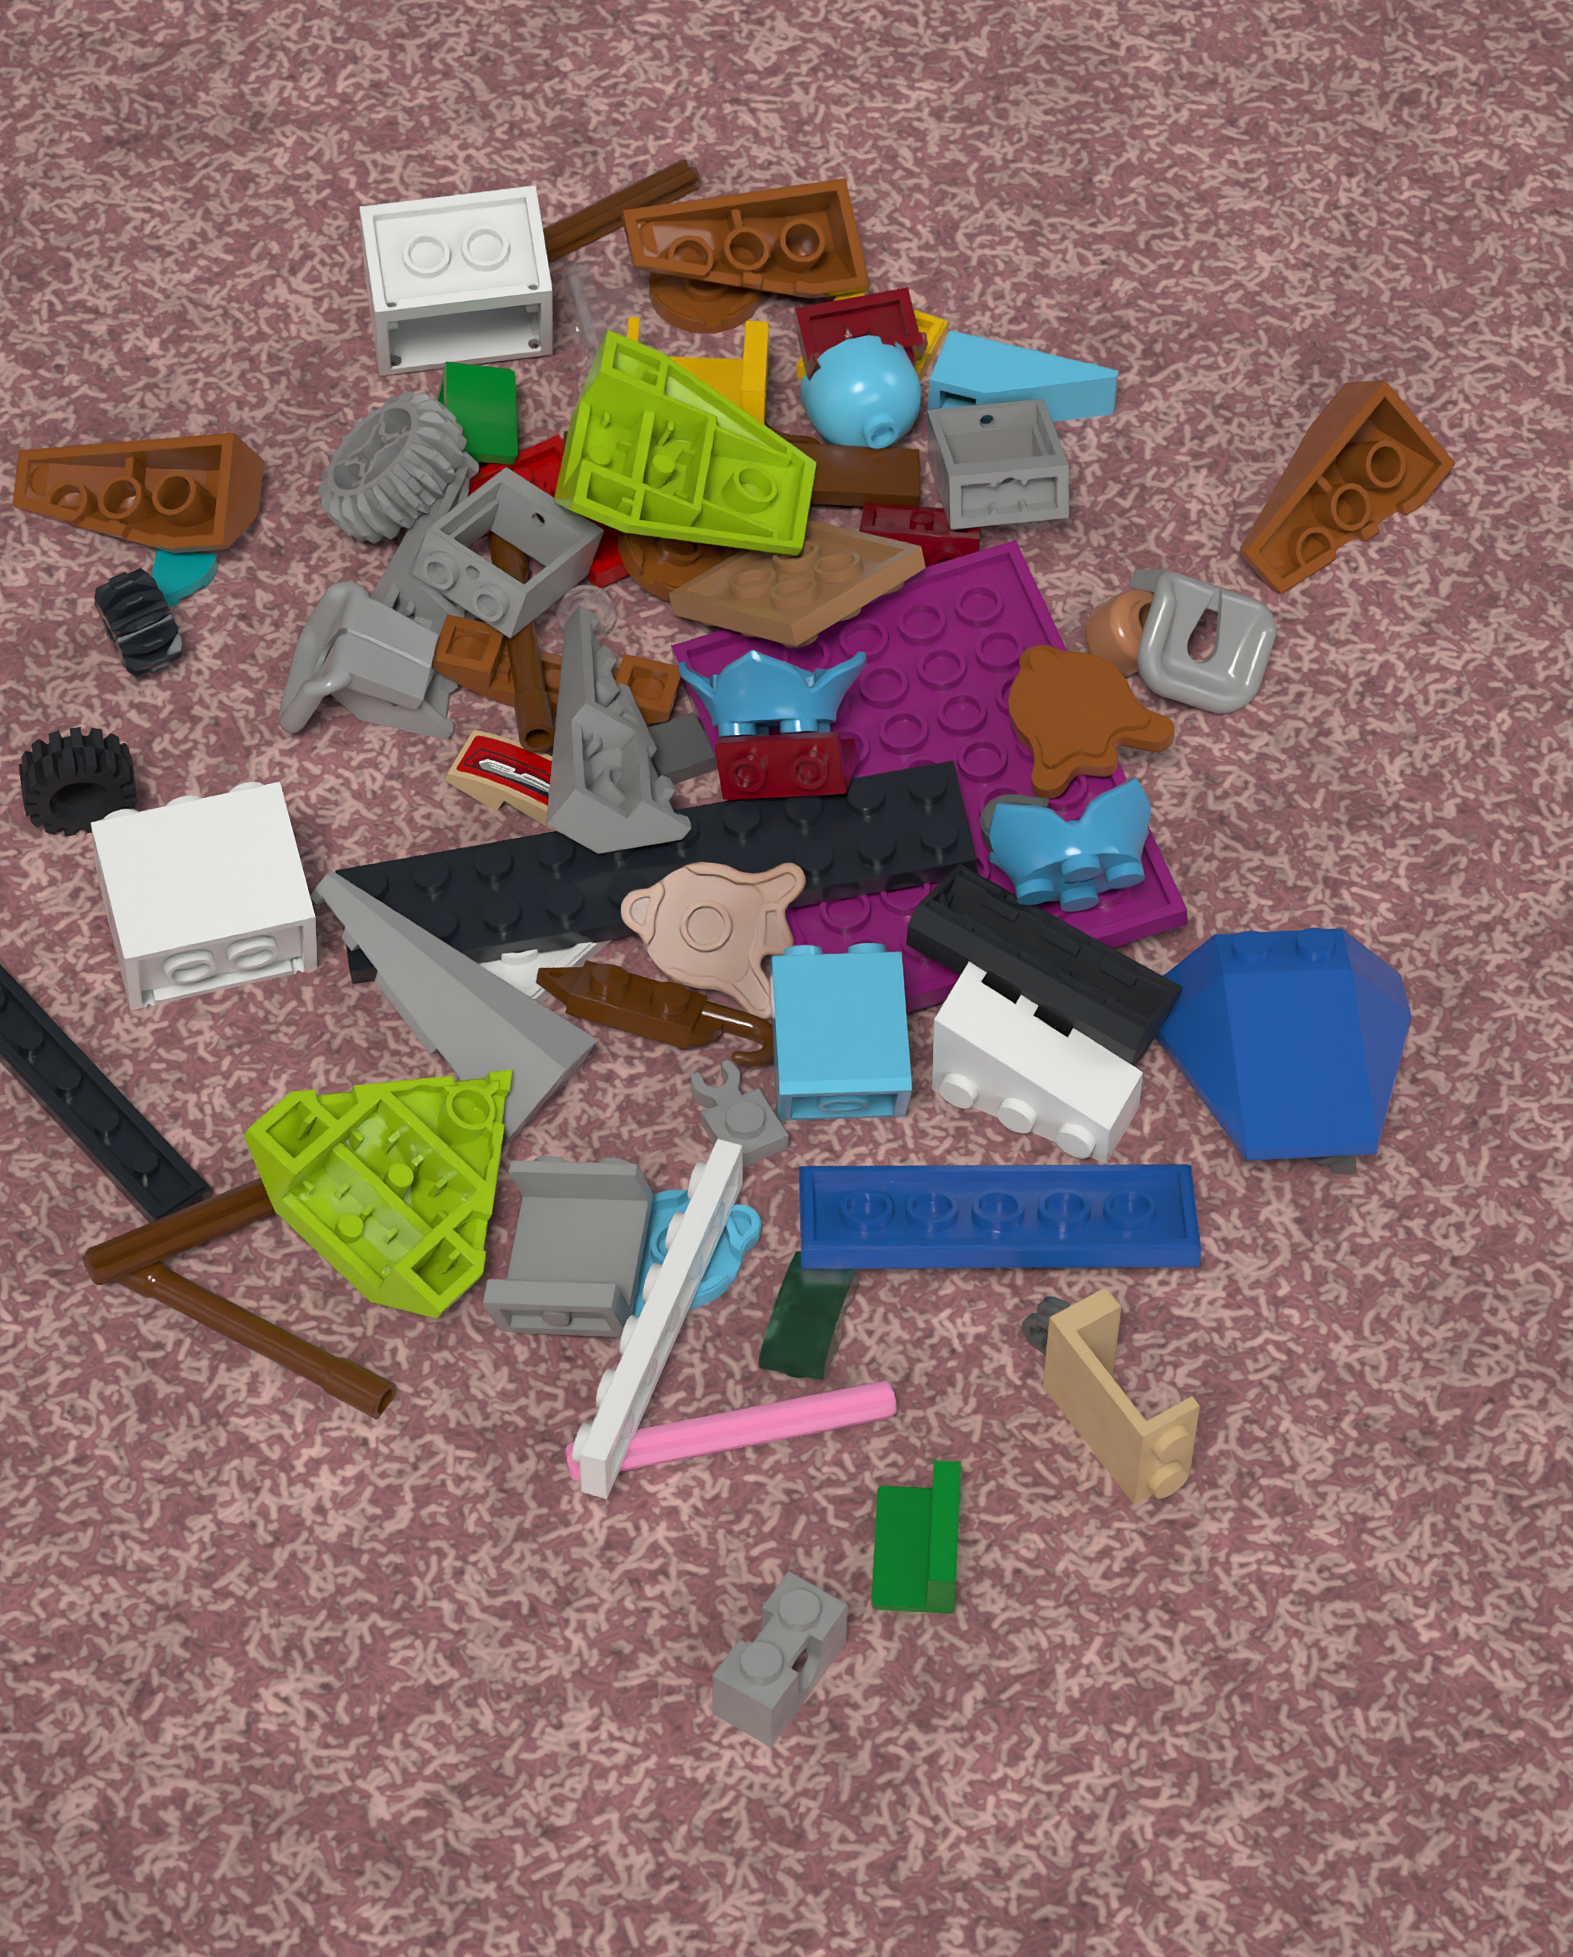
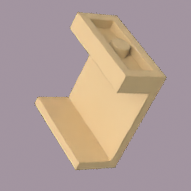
(1078, 1374)

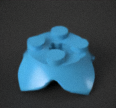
(771, 694)
(1076, 857)

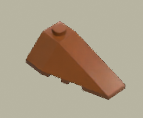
(767, 240)
(1347, 475)
(149, 492)

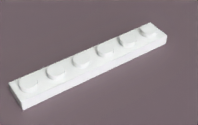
(649, 1338)

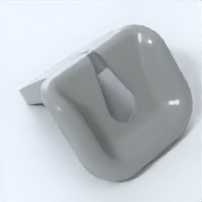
(1241, 649)
(371, 654)

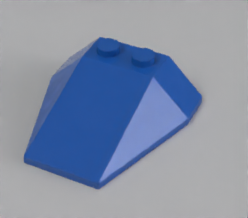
(1290, 1040)

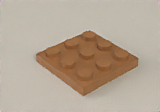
(798, 595)

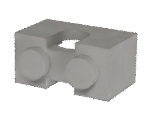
(756, 1682)

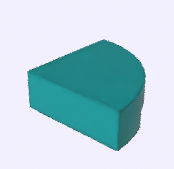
(183, 573)

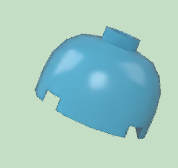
(862, 394)

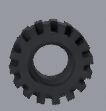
(76, 780)

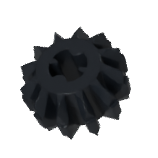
(138, 622)

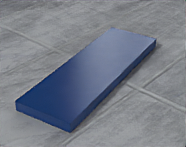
(998, 1216)

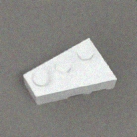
(1029, 1073)

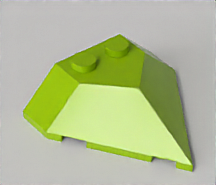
(390, 1181)

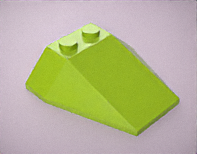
(679, 459)

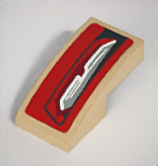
(502, 770)

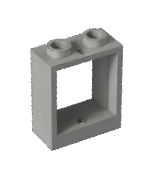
(976, 458)
(510, 510)

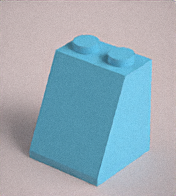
(839, 1033)

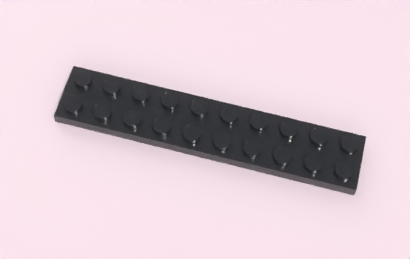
(559, 894)

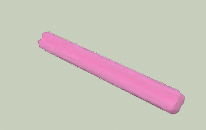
(754, 1426)

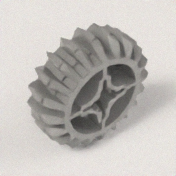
(392, 467)

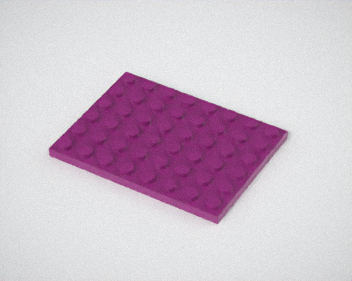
(933, 695)

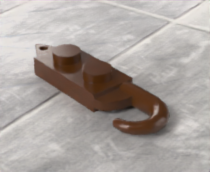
(654, 1009)

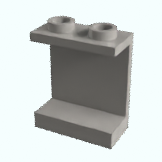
(573, 1248)

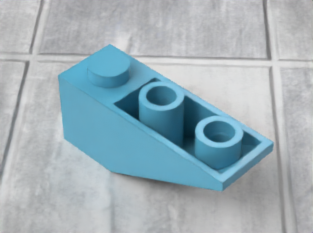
(992, 372)

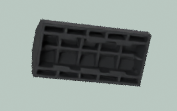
(1045, 960)

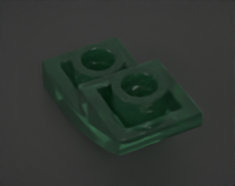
(807, 1320)

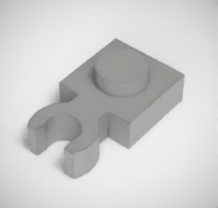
(739, 1117)

